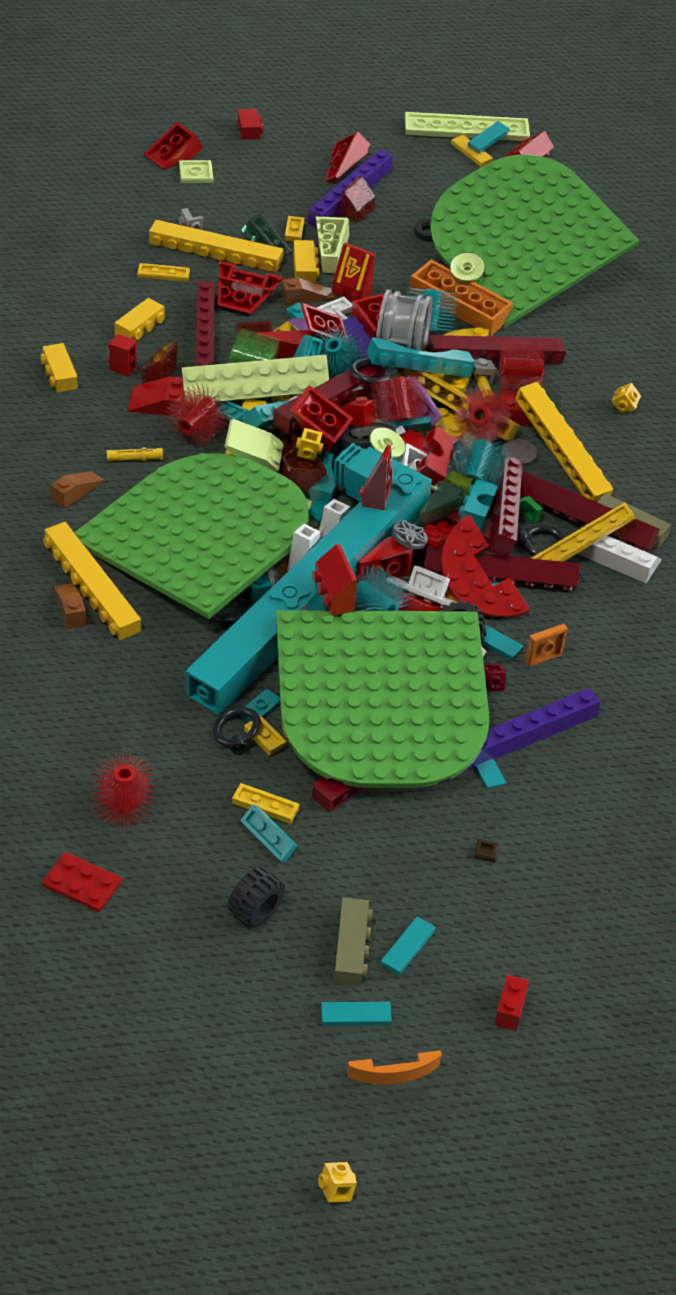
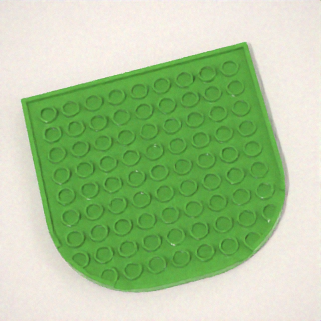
(530, 227)
(200, 528)
(383, 694)

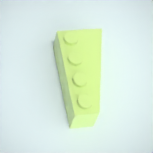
(332, 235)

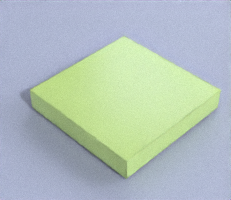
(196, 171)

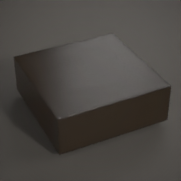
(486, 850)

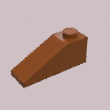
(304, 291)
(73, 487)
(71, 605)

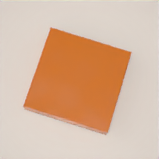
(546, 645)

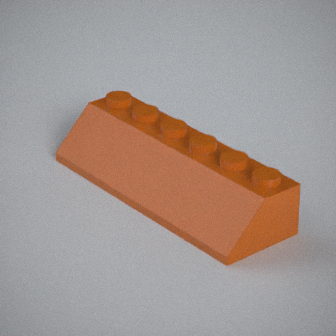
(474, 303)

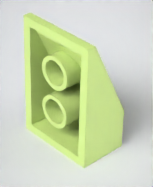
(254, 444)

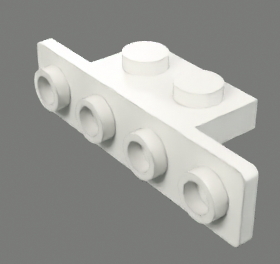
(427, 584)

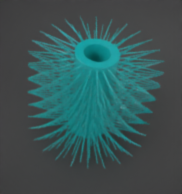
(436, 299)
(339, 353)
(478, 463)
(376, 598)

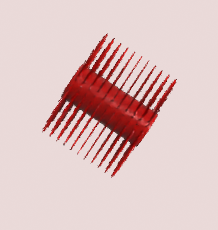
(520, 367)
(399, 394)
(197, 415)
(473, 415)
(122, 789)

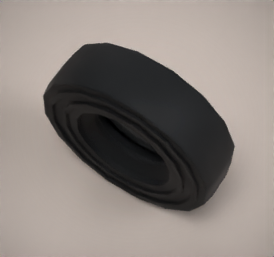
(418, 230)

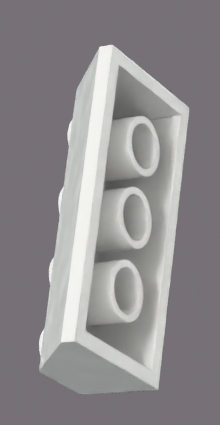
(622, 558)

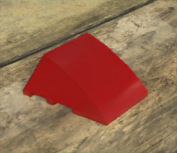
(243, 290)

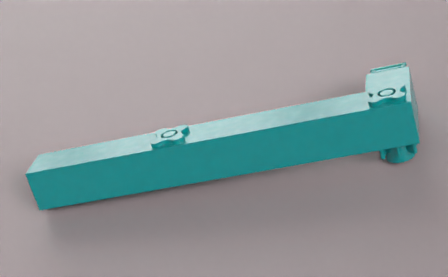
(252, 641)

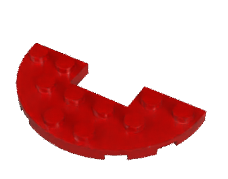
(469, 580)

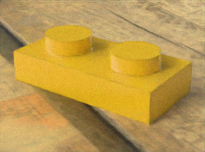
(294, 228)
(267, 737)

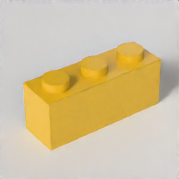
(305, 260)
(140, 319)
(59, 368)

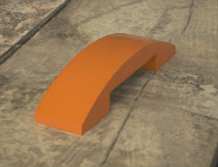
(393, 1074)

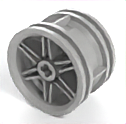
(405, 320)

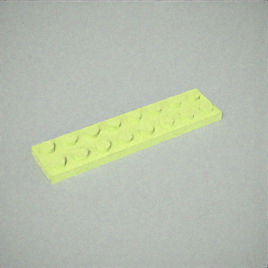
(457, 125)
(257, 378)

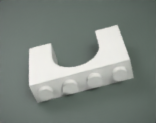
(307, 537)

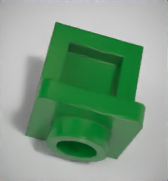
(530, 509)

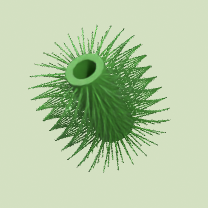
(244, 353)

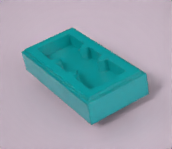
(263, 704)

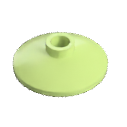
(465, 262)
(382, 437)

